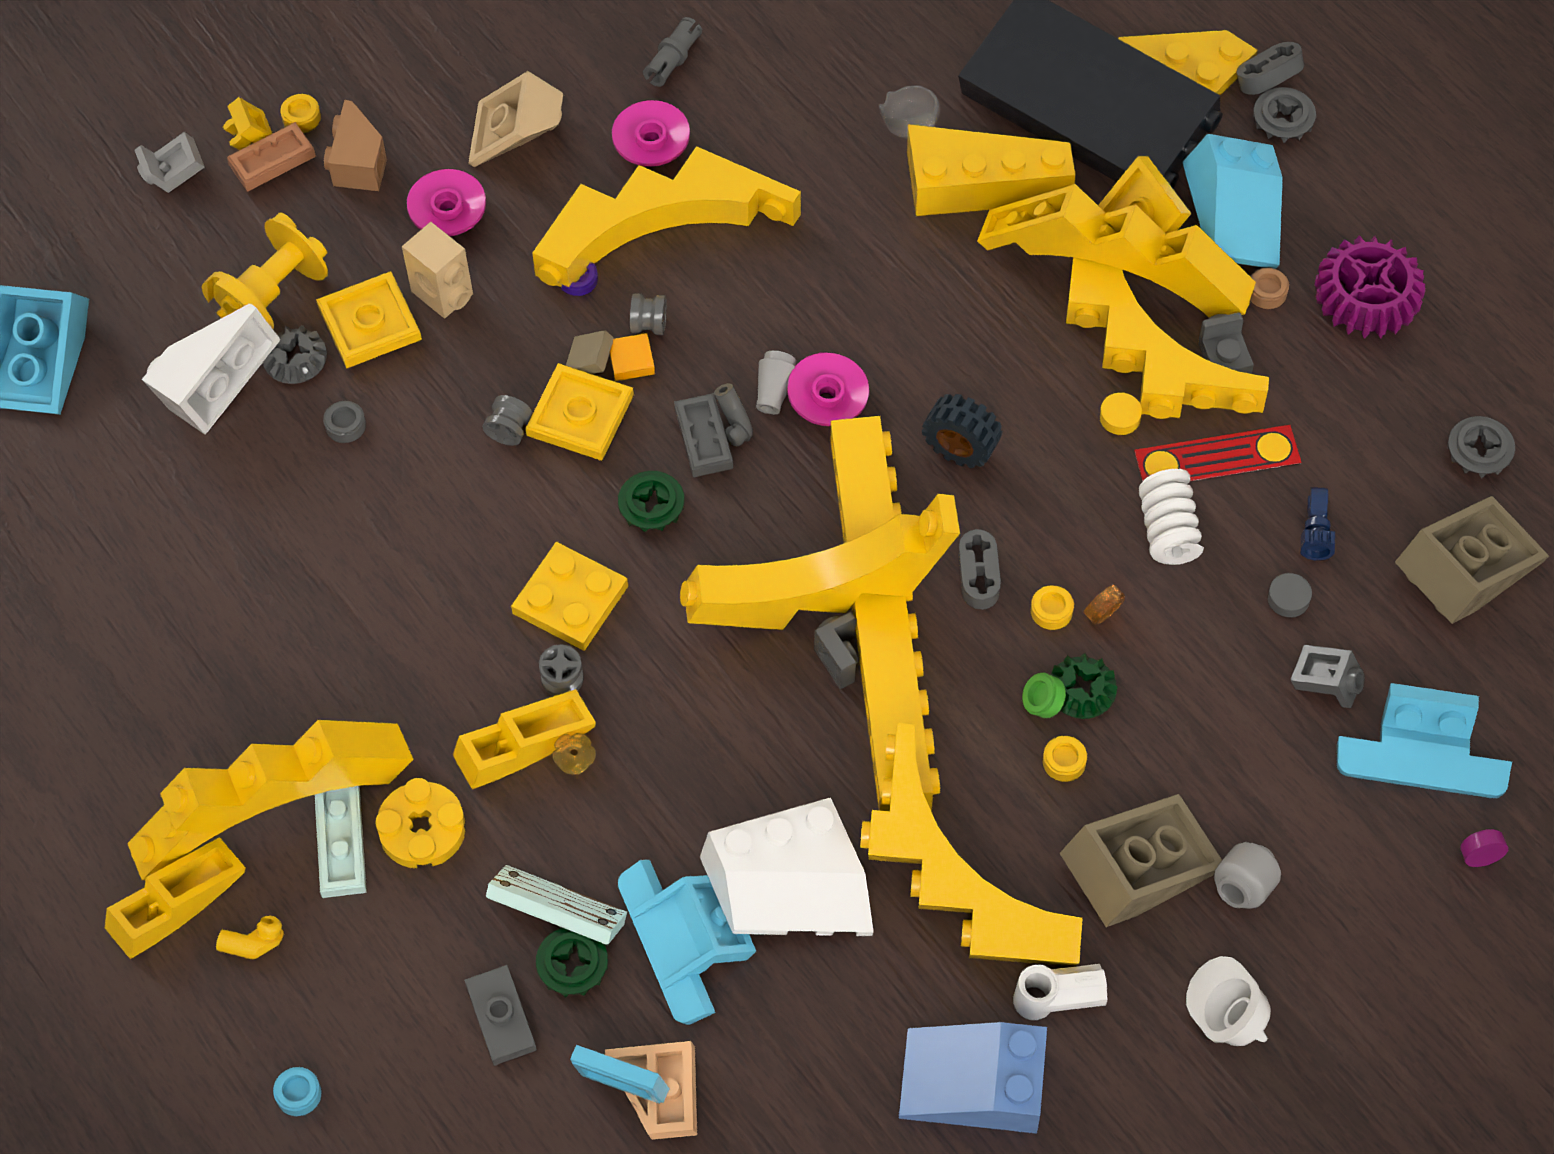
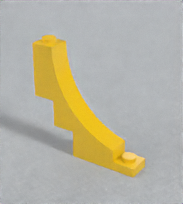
(702, 192)
(1076, 227)
(880, 562)

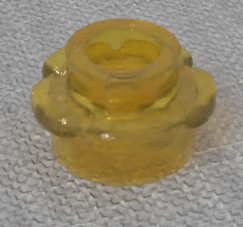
(573, 763)

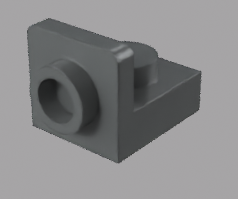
(1224, 344)
(835, 650)
(1329, 672)

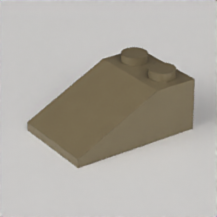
(1470, 558)
(1140, 858)

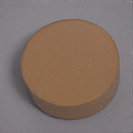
(1270, 288)

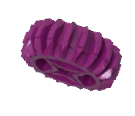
(1373, 300)

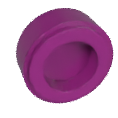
(1484, 848)

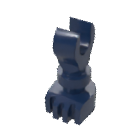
(1317, 539)

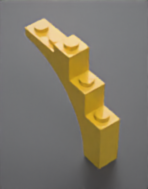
(1134, 343)
(264, 776)
(999, 924)

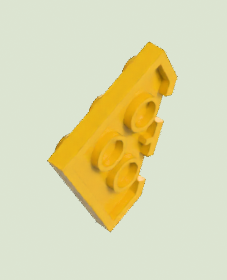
(1202, 56)

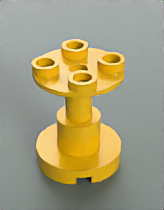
(260, 284)

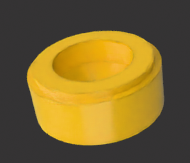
(302, 110)
(1120, 413)
(1052, 607)
(1064, 758)

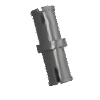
(672, 51)

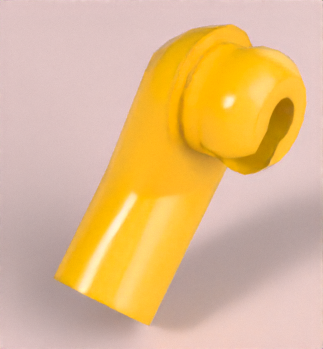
(255, 944)

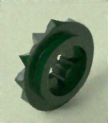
(639, 489)
(1102, 689)
(559, 947)

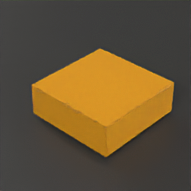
(631, 357)

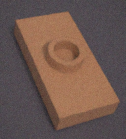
(271, 156)

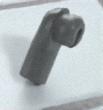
(735, 413)

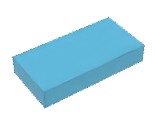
(619, 1074)

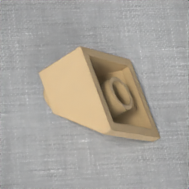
(514, 117)

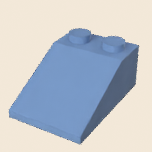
(975, 1075)

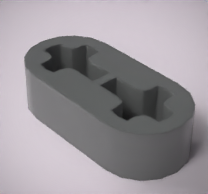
(1270, 68)
(987, 568)

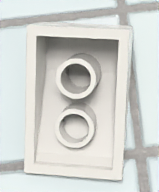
(211, 366)

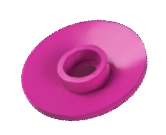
(650, 122)
(443, 191)
(831, 375)

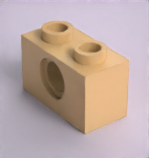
(438, 270)

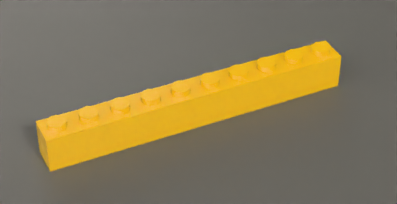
(882, 621)

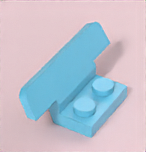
(1425, 745)
(681, 935)

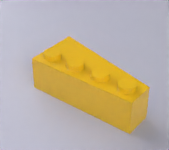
(981, 170)

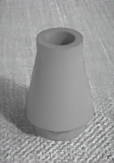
(773, 380)

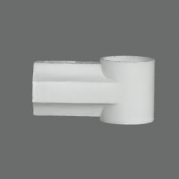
(1063, 987)

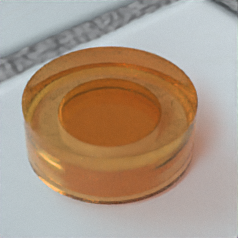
(1104, 604)

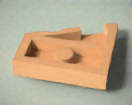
(677, 1068)

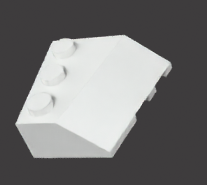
(789, 874)

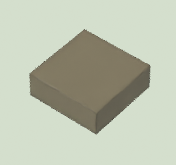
(590, 352)

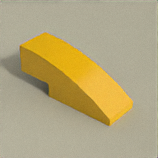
(520, 738)
(172, 897)

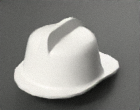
(1228, 1003)

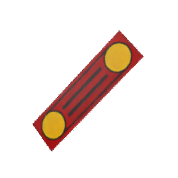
(1223, 454)

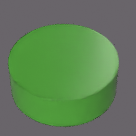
(1043, 695)

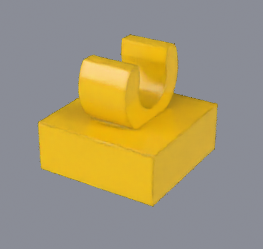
(246, 122)

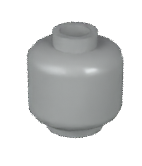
(1247, 875)

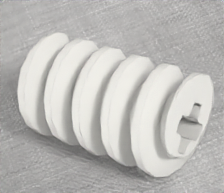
(1170, 517)

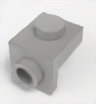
(171, 163)

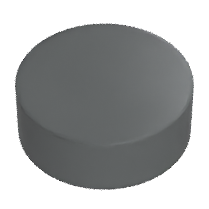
(344, 421)
(1289, 595)

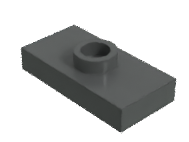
(703, 435)
(500, 1015)

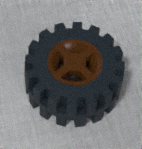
(962, 430)

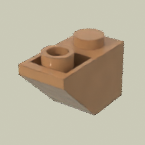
(357, 151)

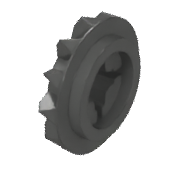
(1288, 102)
(303, 365)
(1495, 439)

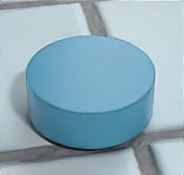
(297, 1091)

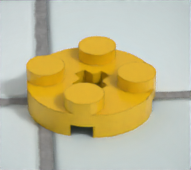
(424, 847)

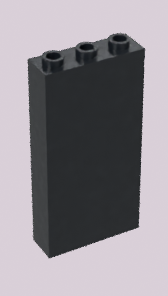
(1088, 90)

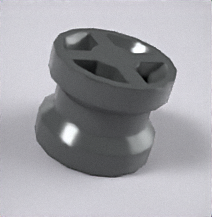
(648, 314)
(507, 420)
(554, 663)

